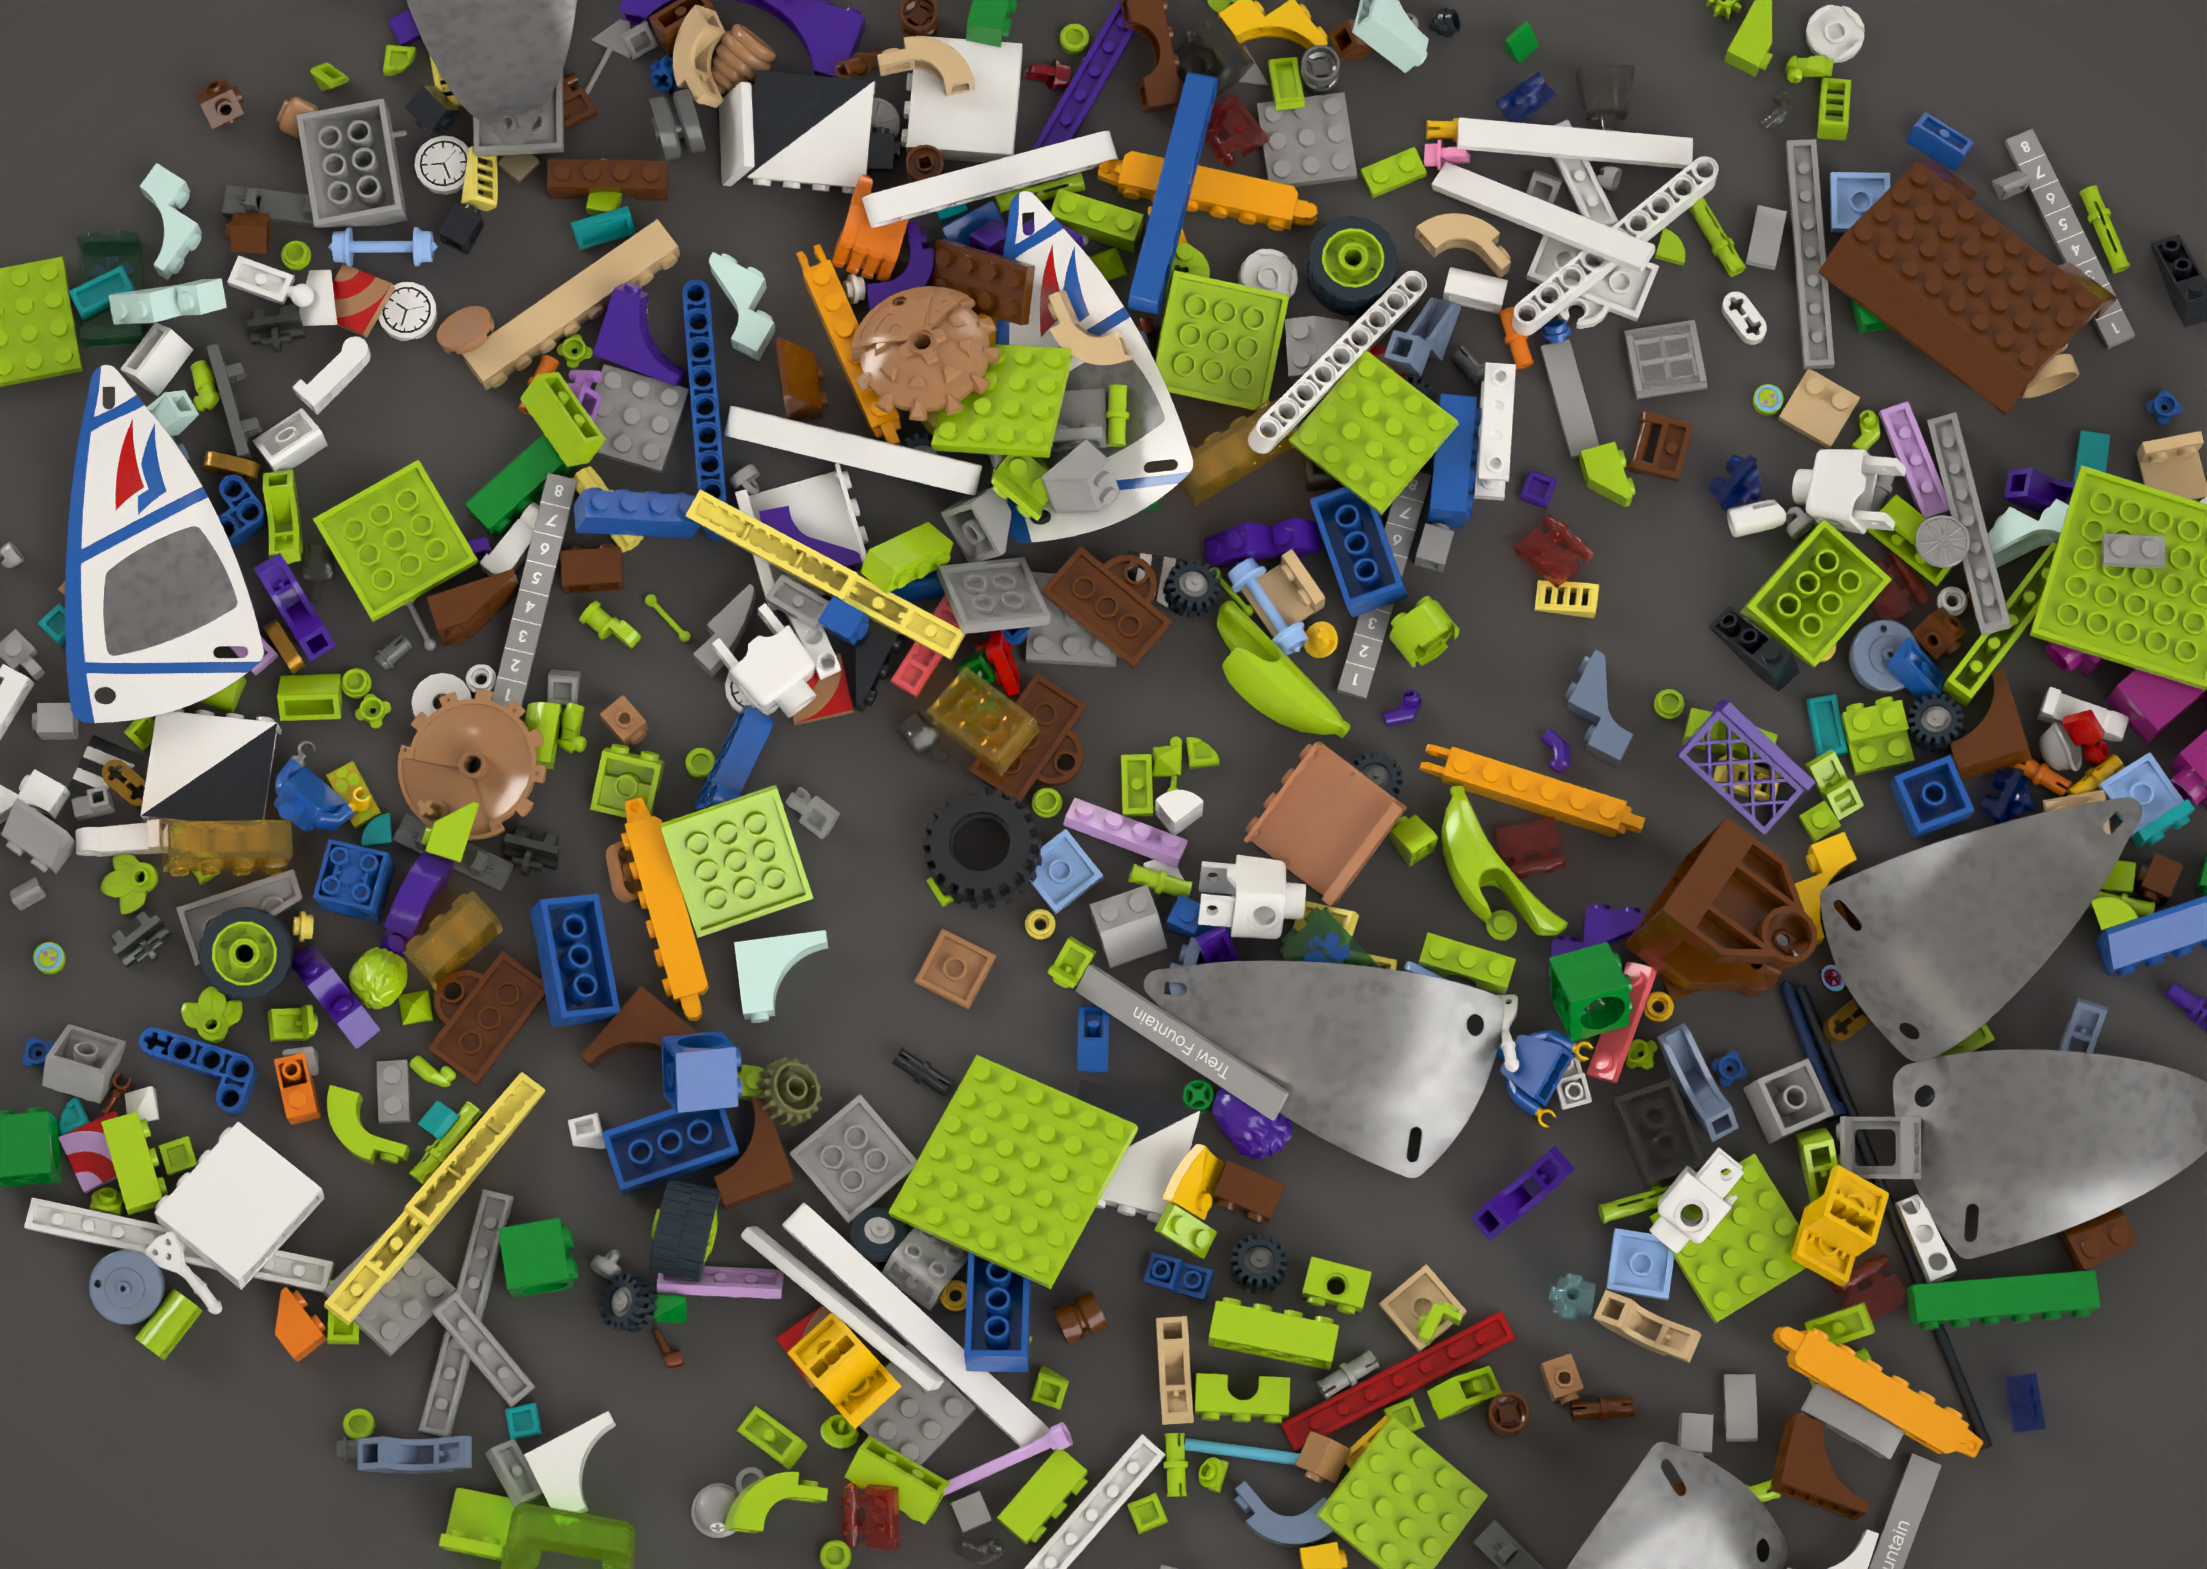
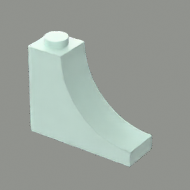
(1391, 33)
(765, 963)

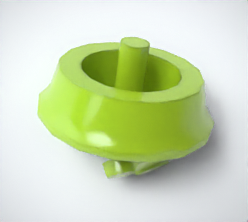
(839, 1432)

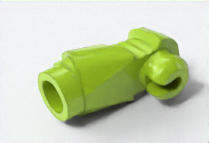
(1808, 67)
(205, 386)
(571, 726)

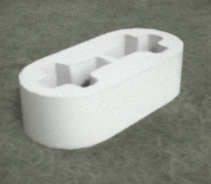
(1739, 323)

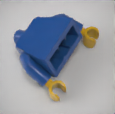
(1542, 1063)

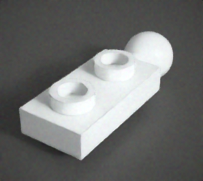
(269, 283)

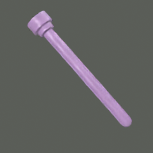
(1057, 1437)

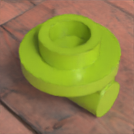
(107, 1201)
(1213, 1473)

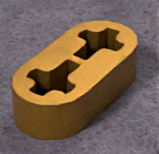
(231, 465)
(284, 646)
(118, 787)
(1853, 1026)

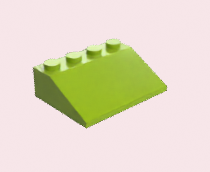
(1816, 594)

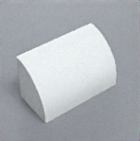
(1475, 290)
(156, 359)
(1178, 810)

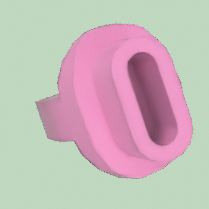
(1436, 155)

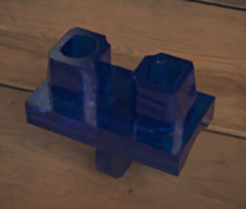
(1525, 98)
(1741, 485)
(2013, 799)
(2025, 1403)

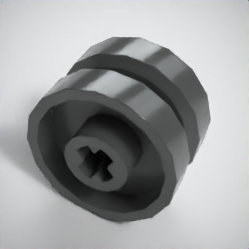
(677, 124)

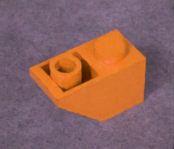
(297, 1089)
(295, 1328)

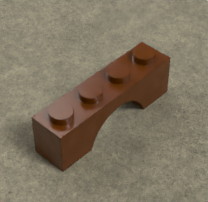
(1162, 87)
(578, 177)

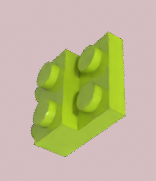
(1877, 736)
(624, 778)

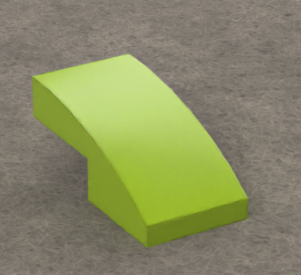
(1834, 785)

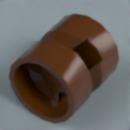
(919, 18)
(924, 163)
(1079, 1317)
(1507, 1414)

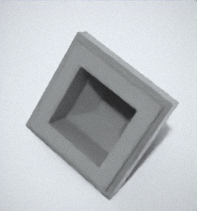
(639, 40)

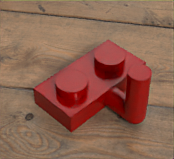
(999, 652)

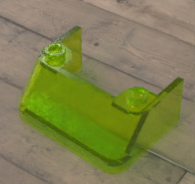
(567, 1532)

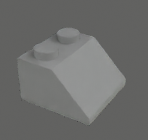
(1309, 340)
(1081, 481)
(980, 524)
(37, 837)
(1128, 926)
(83, 1063)
(1788, 1101)

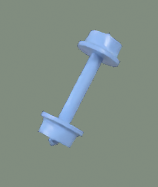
(344, 246)
(1245, 574)

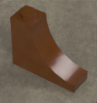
(1996, 740)
(637, 1025)
(760, 1169)
(1805, 1471)

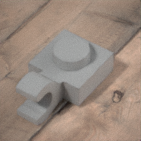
(19, 653)
(815, 812)

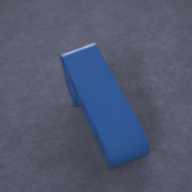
(238, 508)
(736, 758)
(197, 1063)

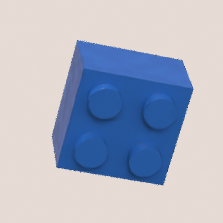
(1931, 797)

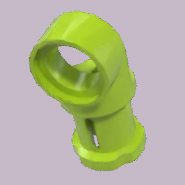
(605, 625)

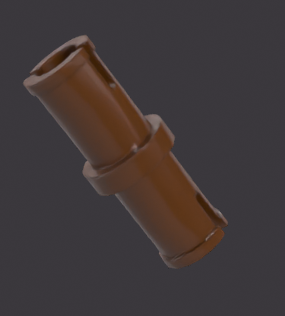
(859, 64)
(1602, 1409)

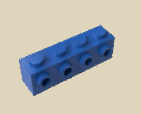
(634, 513)

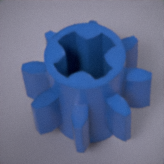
(663, 75)

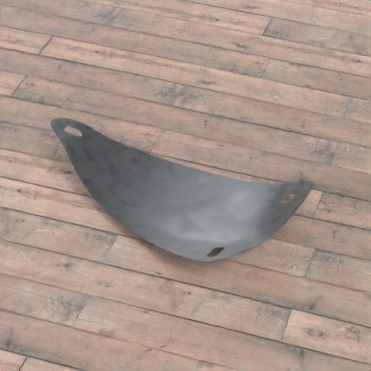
(501, 55)
(1968, 919)
(2045, 1138)
(1704, 1529)

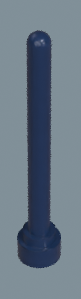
(1810, 1050)

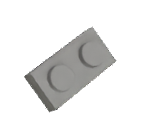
(2133, 551)
(797, 601)
(393, 1092)
(514, 1472)

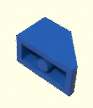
(844, 621)
(1184, 919)
(1092, 1039)

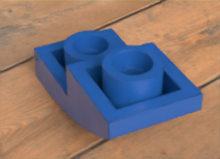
(1179, 1277)

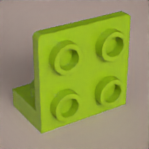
(1021, 481)
(478, 1524)

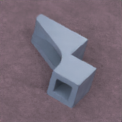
(1425, 337)
(1590, 701)
(1696, 1083)

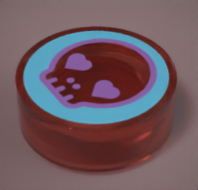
(1831, 978)

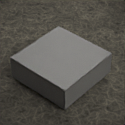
(971, 1511)

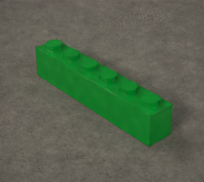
(2003, 1299)

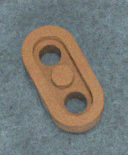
(620, 874)

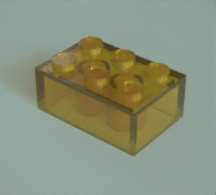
(983, 720)
(453, 939)

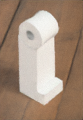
(335, 375)
(514, 545)
(818, 647)
(12, 695)
(2057, 705)
(120, 839)
(1925, 1240)

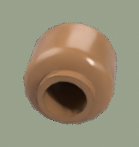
(288, 112)

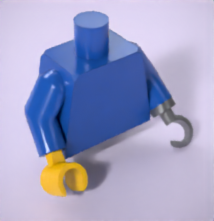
(311, 801)

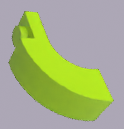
(283, 515)
(344, 1117)
(755, 1501)

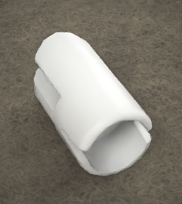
(1755, 517)

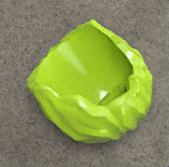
(378, 978)

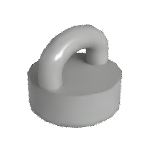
(745, 479)
(1801, 525)
(606, 1265)

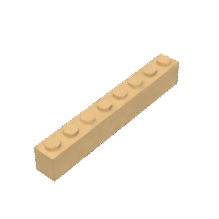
(571, 305)

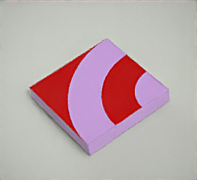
(90, 1154)

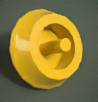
(1322, 640)

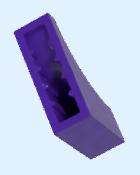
(627, 337)

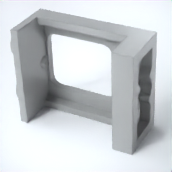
(1907, 1146)

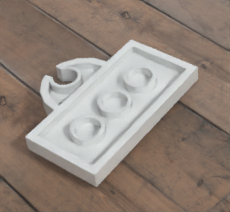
(1619, 291)

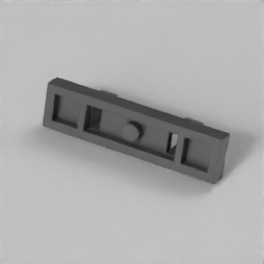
(282, 206)
(225, 376)
(475, 863)
(1499, 1546)

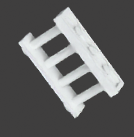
(1495, 431)

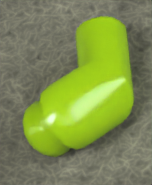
(1869, 430)
(430, 1074)

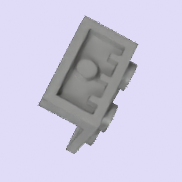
(1081, 420)
(924, 1266)

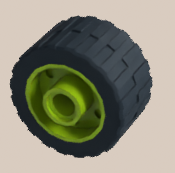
(1351, 265)
(221, 957)
(684, 1230)

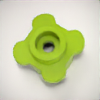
(574, 342)
(371, 701)
(1637, 1047)

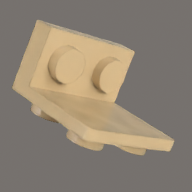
(2174, 465)
(1289, 590)

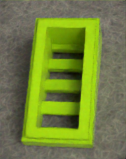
(1834, 126)

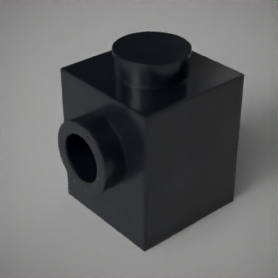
(432, 110)
(883, 150)

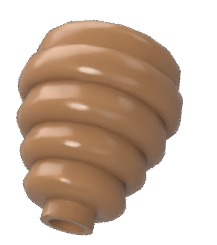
(739, 58)

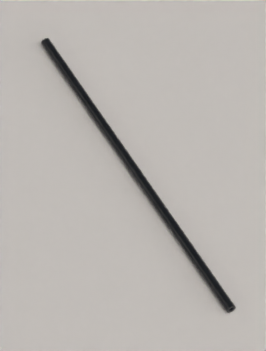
(1892, 1213)

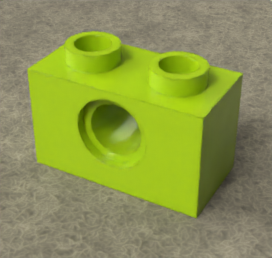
(1354, 1281)

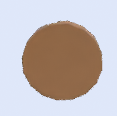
(465, 330)

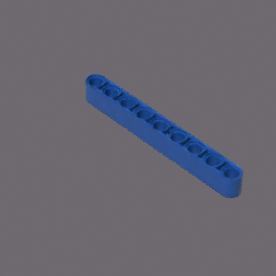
(1173, 193)
(705, 395)

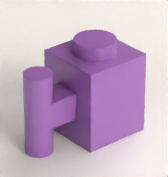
(581, 388)

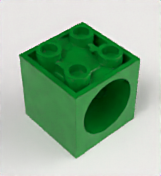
(1590, 991)
(29, 1148)
(538, 1257)

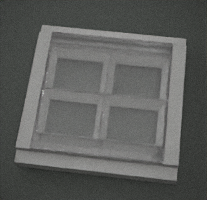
(1665, 359)

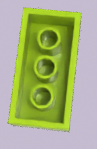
(1273, 1334)

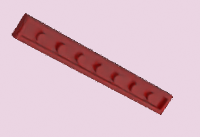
(1399, 1380)

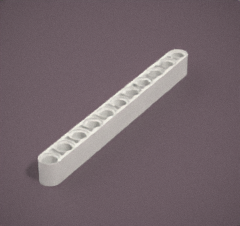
(913, 1325)

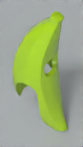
(1272, 680)
(1476, 864)

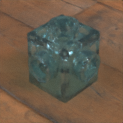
(1581, 1290)

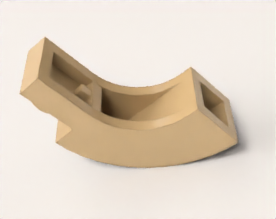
(694, 52)
(930, 56)
(1465, 232)
(1083, 344)
(1645, 1328)
(1174, 1370)

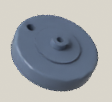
(1872, 651)
(126, 1287)

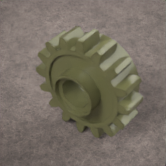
(789, 1091)

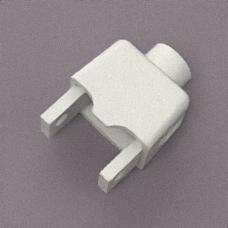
(1843, 489)
(773, 669)
(1257, 899)
(1704, 1189)

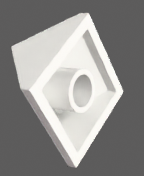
(290, 442)

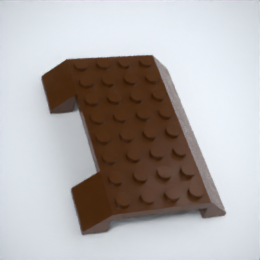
(1962, 284)

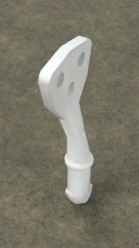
(1508, 1045)
(178, 1265)

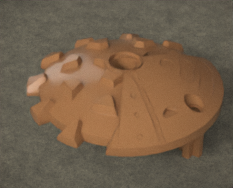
(928, 377)
(437, 764)

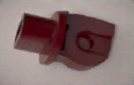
(1055, 75)

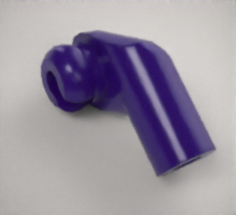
(1407, 710)
(1560, 749)

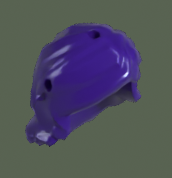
(1249, 1129)

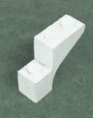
(38, 792)

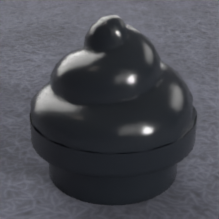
(1446, 22)

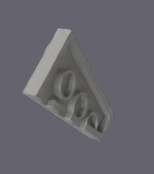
(269, 894)

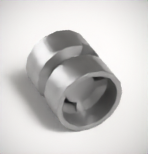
(1320, 70)

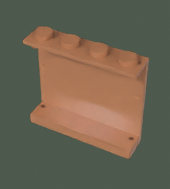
(1325, 821)

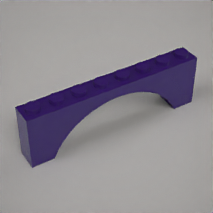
(822, 28)

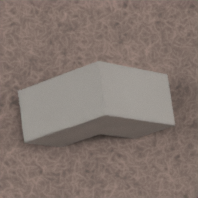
(94, 804)

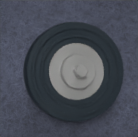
(876, 1234)

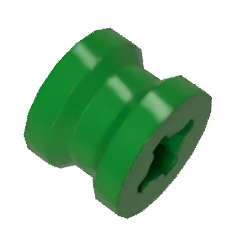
(1200, 1092)

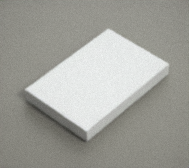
(736, 134)

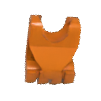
(867, 247)

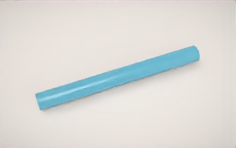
(1241, 1451)

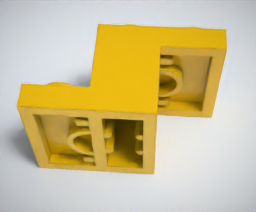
(1839, 1225)
(844, 1369)

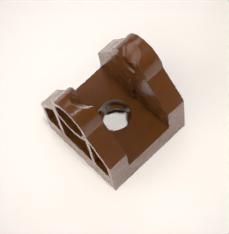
(1724, 916)

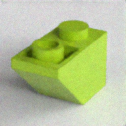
(1605, 473)

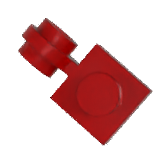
(2086, 729)

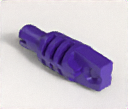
(2194, 1006)

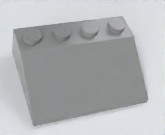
(352, 166)

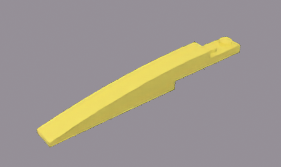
(824, 574)
(435, 1199)

